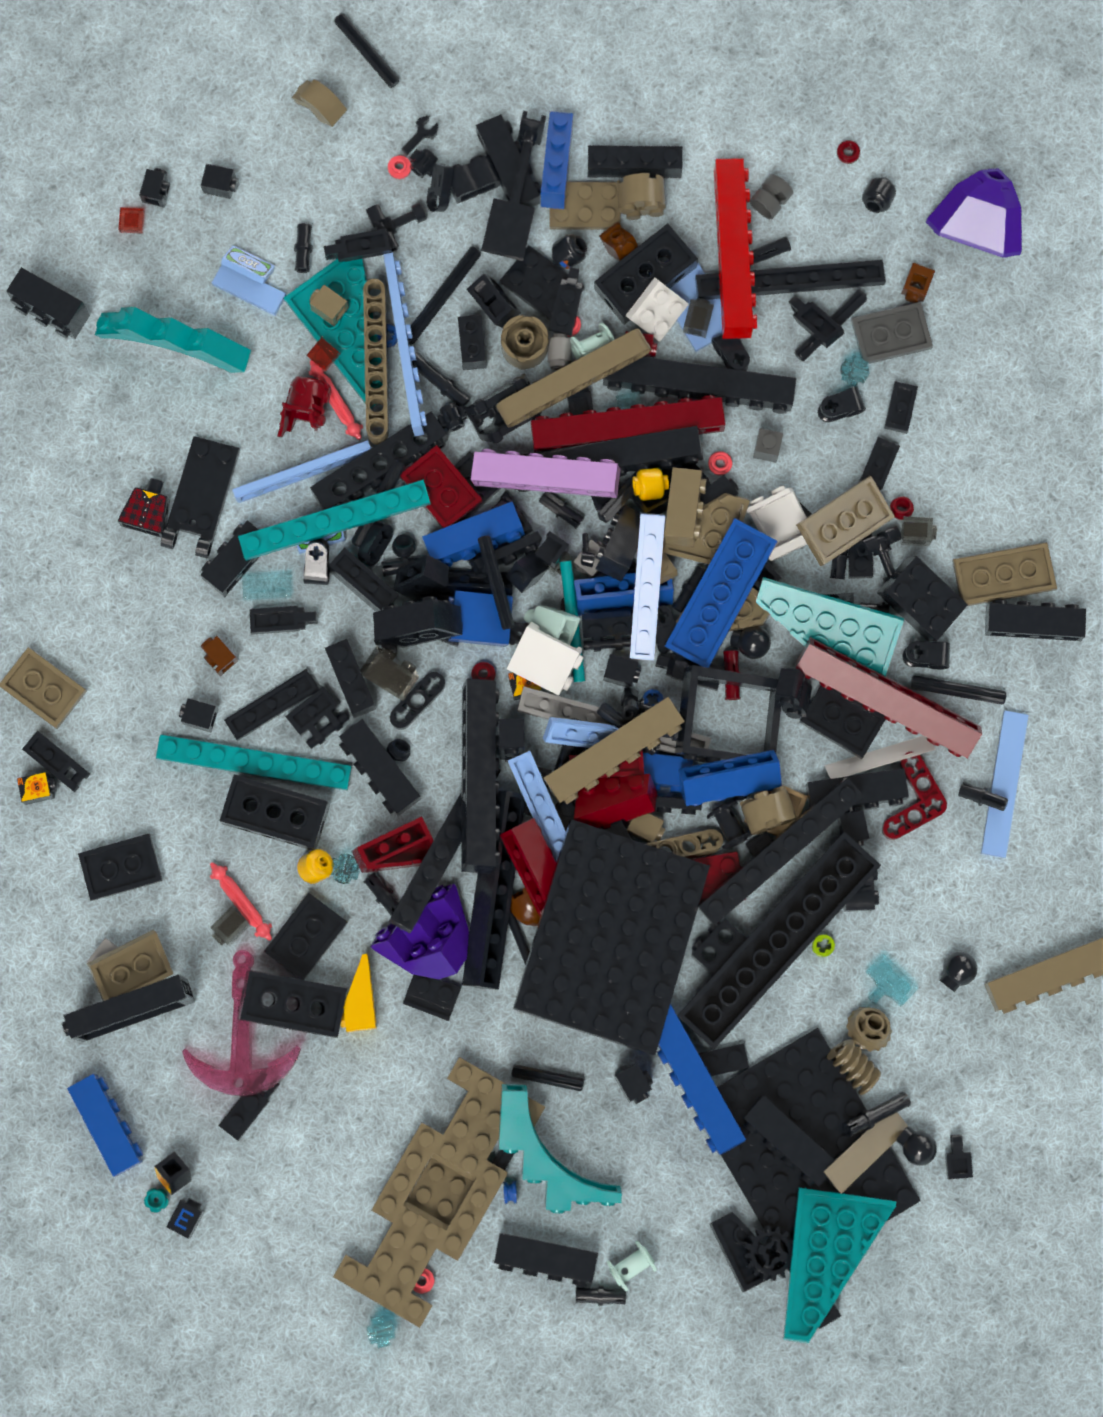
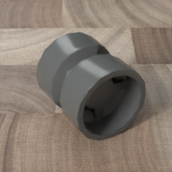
(773, 193)

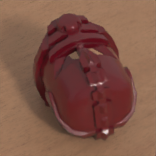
(304, 403)

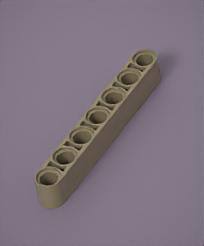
(374, 350)
(573, 378)

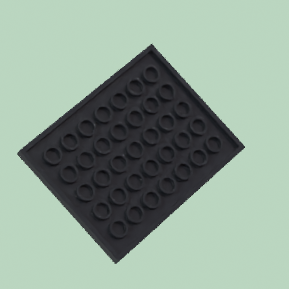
(611, 937)
(818, 1102)

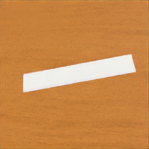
(879, 757)

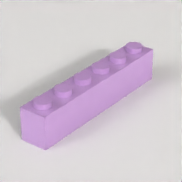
(545, 474)

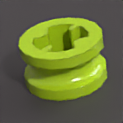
(819, 939)

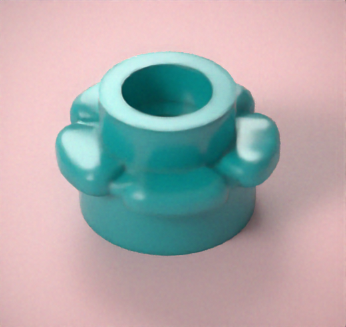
(154, 1206)

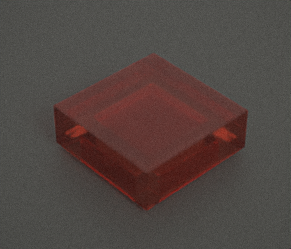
(131, 220)
(323, 354)

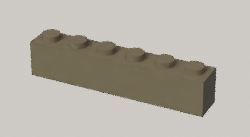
(613, 750)
(1046, 977)

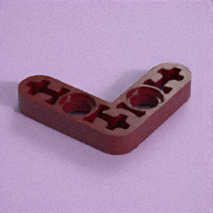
(923, 796)

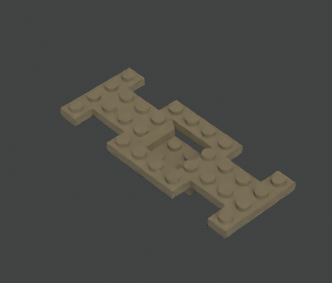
(444, 1202)

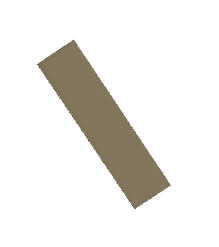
(865, 1151)

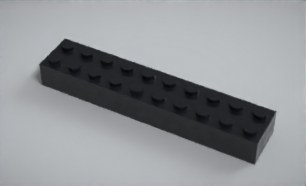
(779, 940)

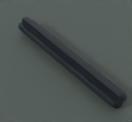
(444, 293)

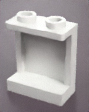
(778, 520)
(545, 660)

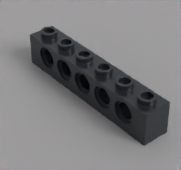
(364, 464)

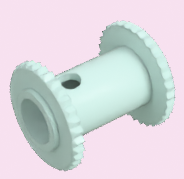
(591, 343)
(634, 1263)

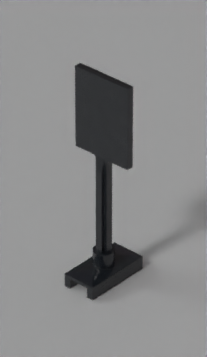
(509, 220)

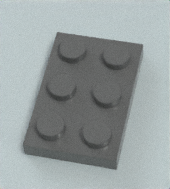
(892, 333)

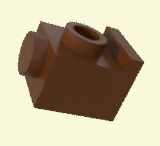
(618, 241)
(921, 276)
(218, 655)

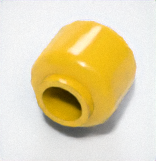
(650, 484)
(315, 866)

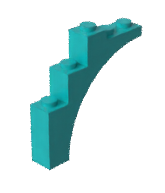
(173, 335)
(538, 1164)

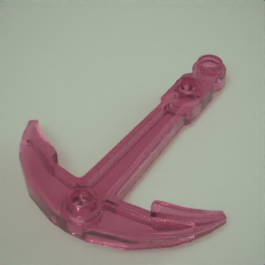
(241, 1051)

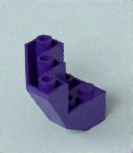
(981, 214)
(437, 941)

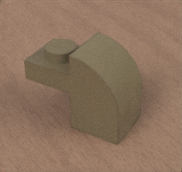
(320, 101)

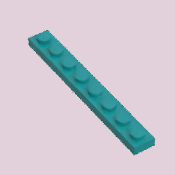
(334, 520)
(253, 762)

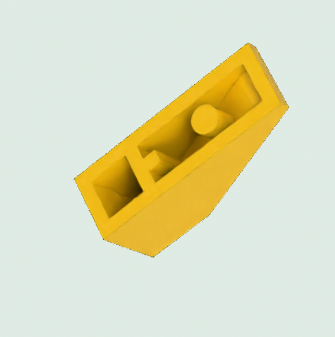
(359, 1004)

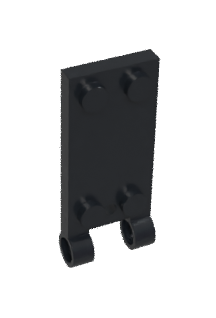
(201, 493)

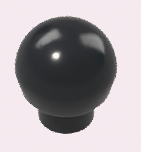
(752, 641)
(958, 970)
(917, 1146)

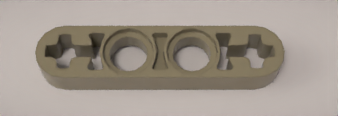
(697, 838)

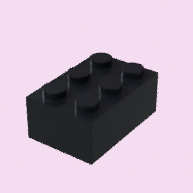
(47, 304)
(922, 598)
(417, 622)

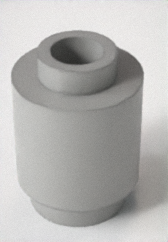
(559, 351)

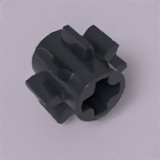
(422, 162)
(452, 417)

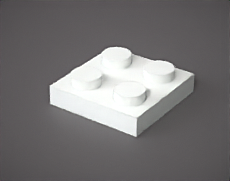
(657, 309)

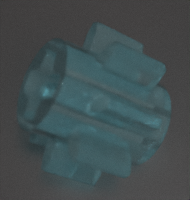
(854, 371)
(345, 868)
(381, 1332)

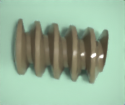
(856, 1064)

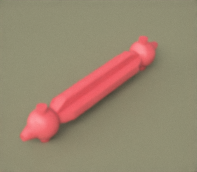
(338, 403)
(241, 901)

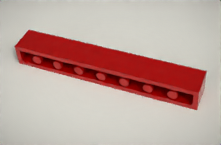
(733, 249)

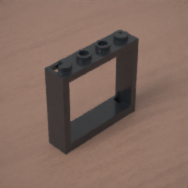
(687, 705)

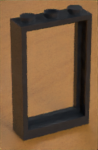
(128, 1008)

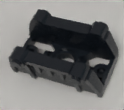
(498, 428)

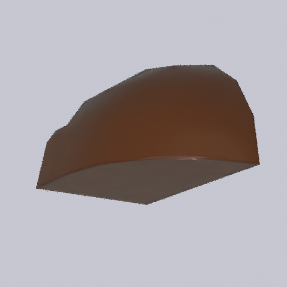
(524, 909)

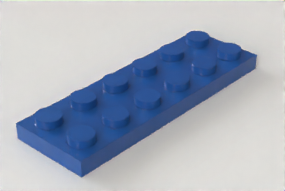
(721, 593)

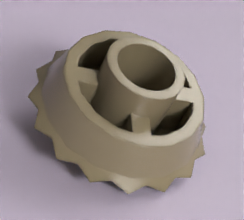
(864, 1033)

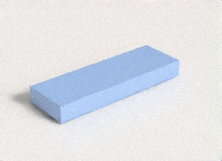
(244, 288)
(576, 732)

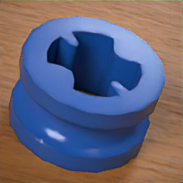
(391, 329)
(652, 692)
(510, 1192)

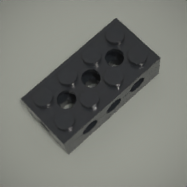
(645, 258)
(268, 797)
(305, 992)

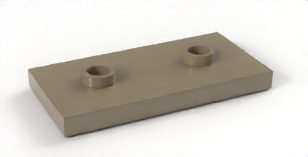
(845, 521)
(1004, 574)

